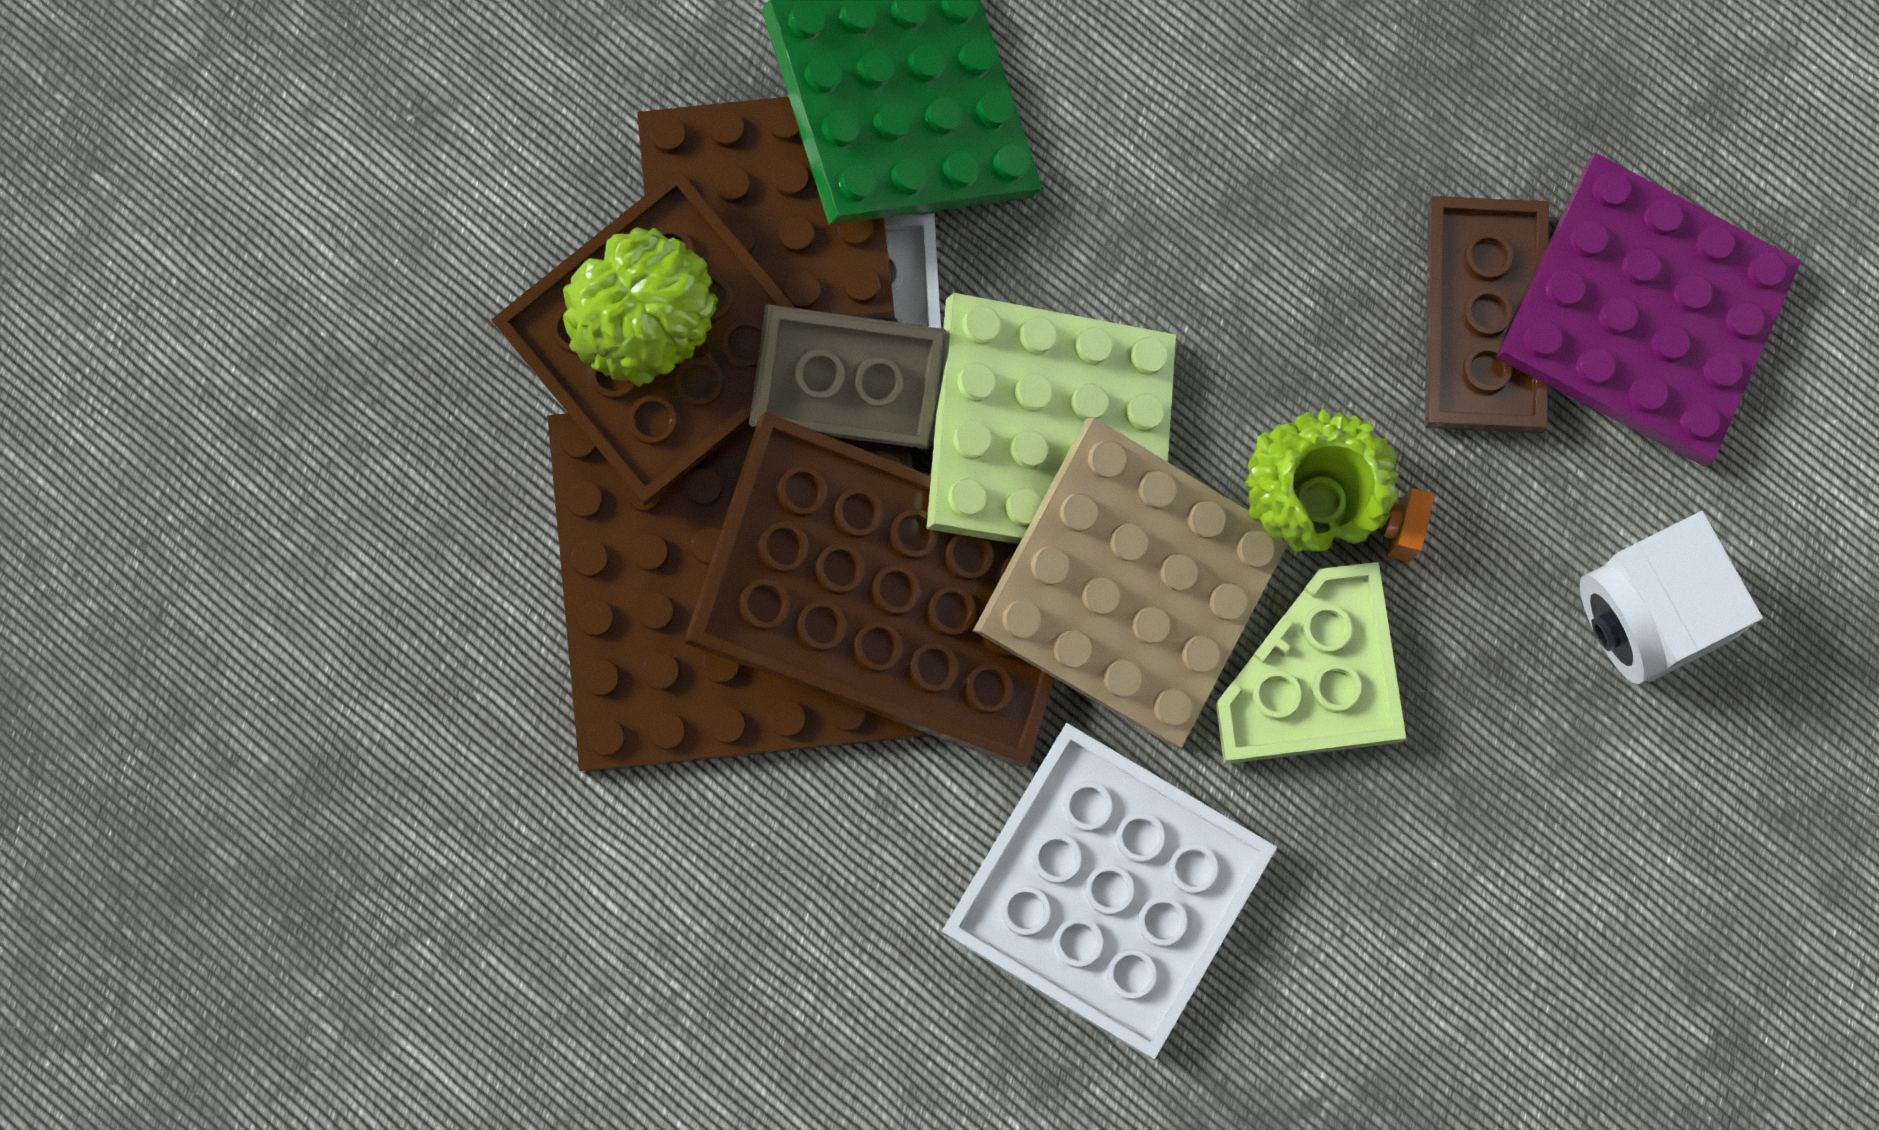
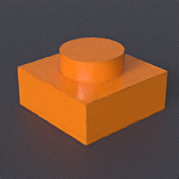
(1408, 525)

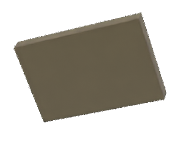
(848, 375)

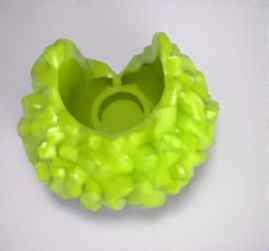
(639, 306)
(1321, 481)

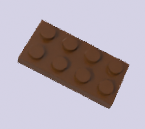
(1476, 279)

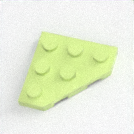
(1318, 676)

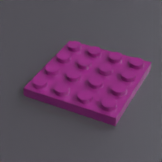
(1649, 310)

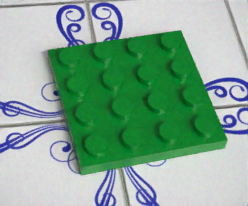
(900, 105)

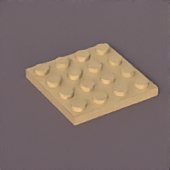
(1132, 583)

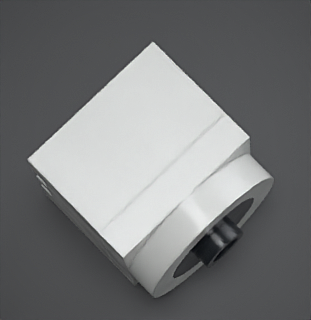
(1667, 601)

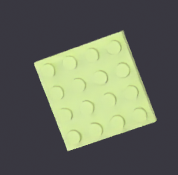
(1016, 398)

